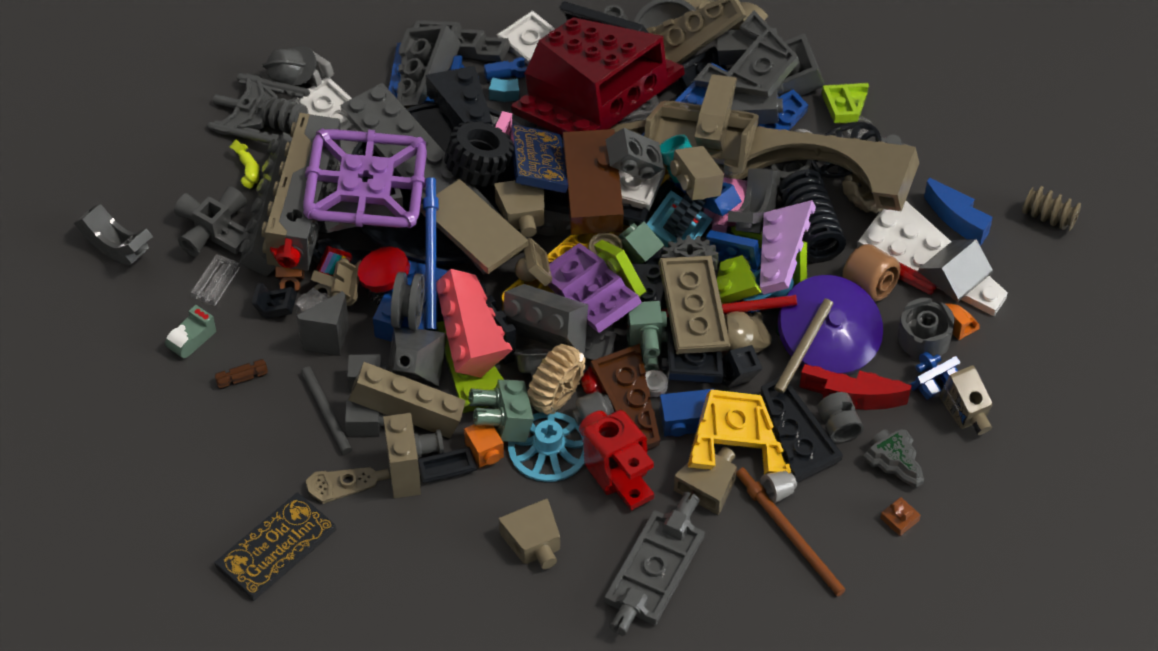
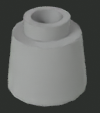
(779, 485)

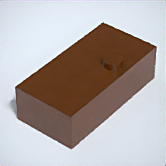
(592, 183)

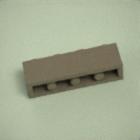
(399, 395)

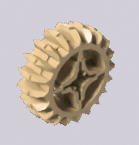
(556, 379)

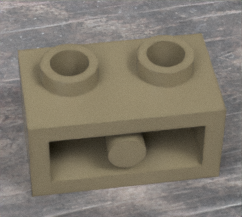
(697, 172)

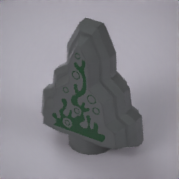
(895, 456)

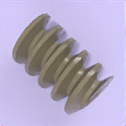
(1051, 208)

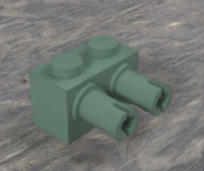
(647, 327)
(509, 410)

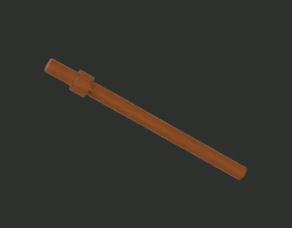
(758, 493)

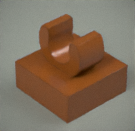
(289, 274)
(900, 516)

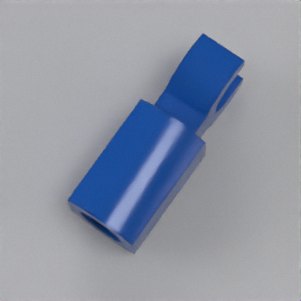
(505, 69)

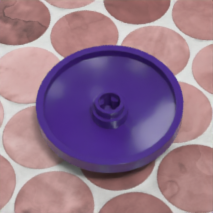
(849, 332)

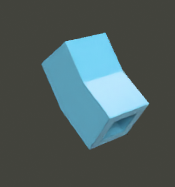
(504, 90)

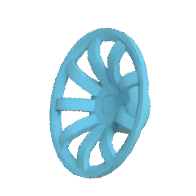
(549, 441)

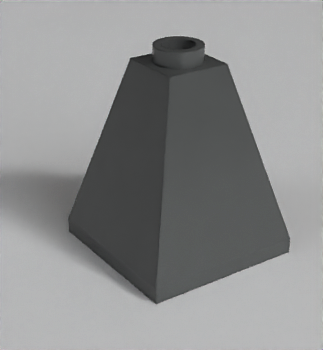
(417, 354)

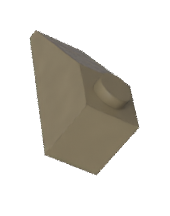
(715, 112)

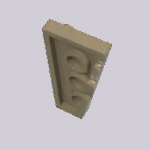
(698, 28)

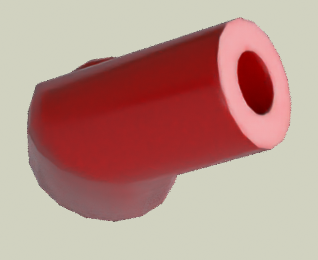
(589, 382)

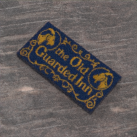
(538, 158)

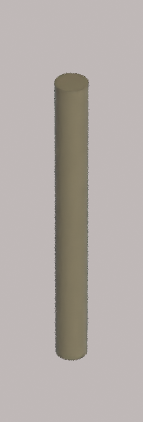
(803, 346)

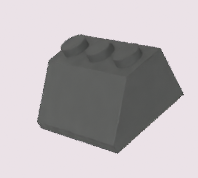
(546, 316)

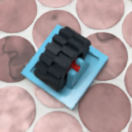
(679, 218)

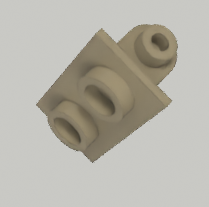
(346, 280)

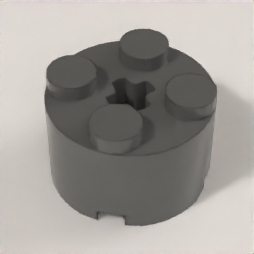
(925, 328)

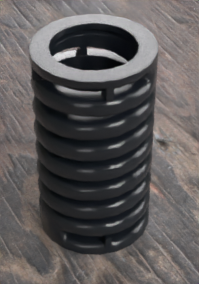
(824, 225)

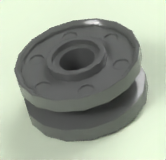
(407, 300)

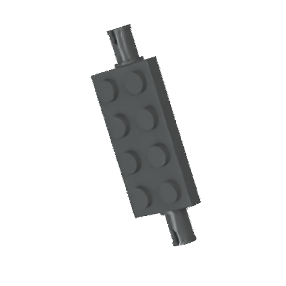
(655, 566)

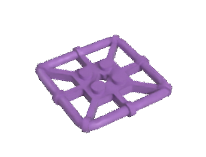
(375, 190)

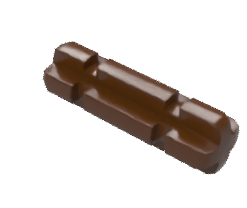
(241, 373)

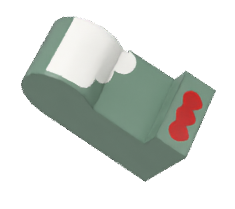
(191, 332)

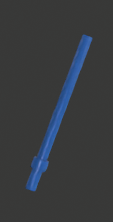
(430, 205)

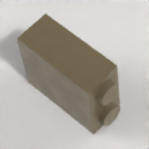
(402, 455)

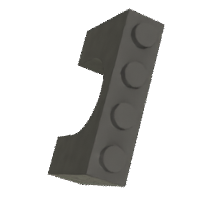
(730, 48)

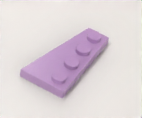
(781, 243)

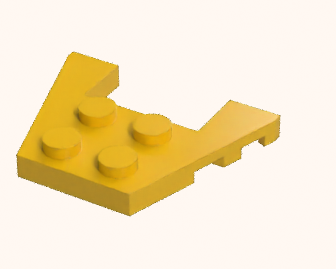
(735, 421)

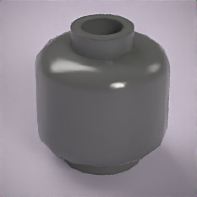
(591, 403)

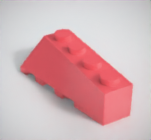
(470, 324)

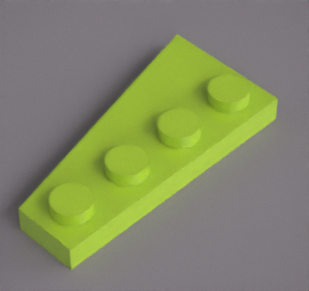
(464, 382)

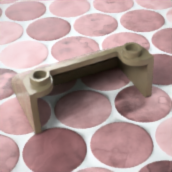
(679, 118)

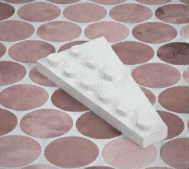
(915, 241)

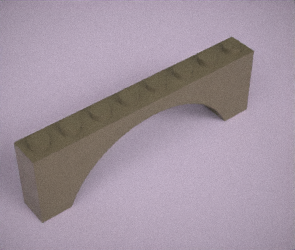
(881, 165)

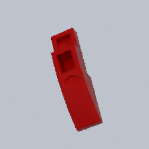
(866, 391)

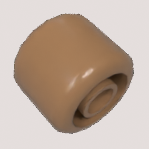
(872, 271)

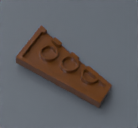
(625, 383)

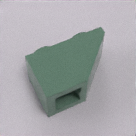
(640, 242)

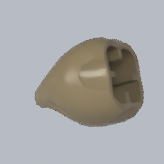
(746, 330)

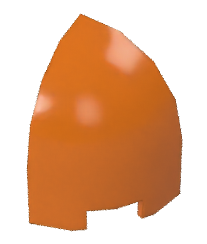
(964, 321)

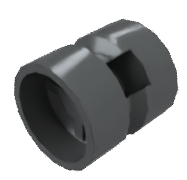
(840, 417)

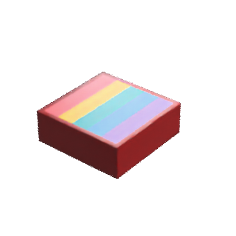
(329, 260)

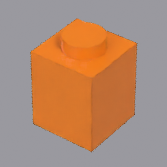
(484, 444)

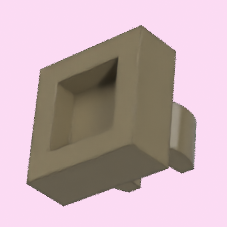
(324, 281)

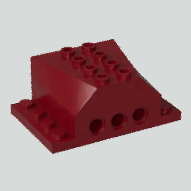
(593, 76)

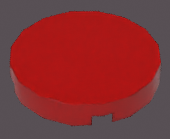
(380, 268)

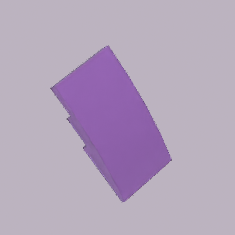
(586, 278)

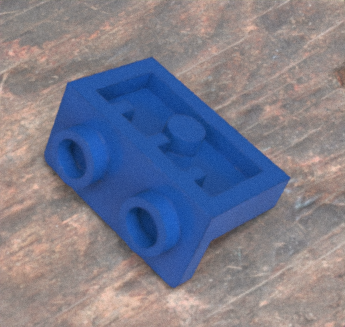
(732, 246)

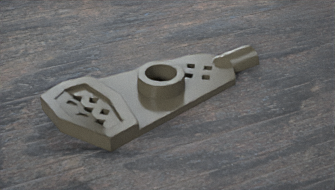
(337, 488)

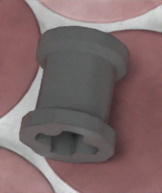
(429, 443)

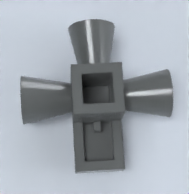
(212, 221)

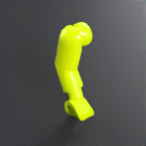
(251, 166)

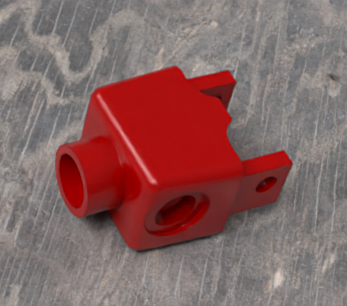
(622, 440)

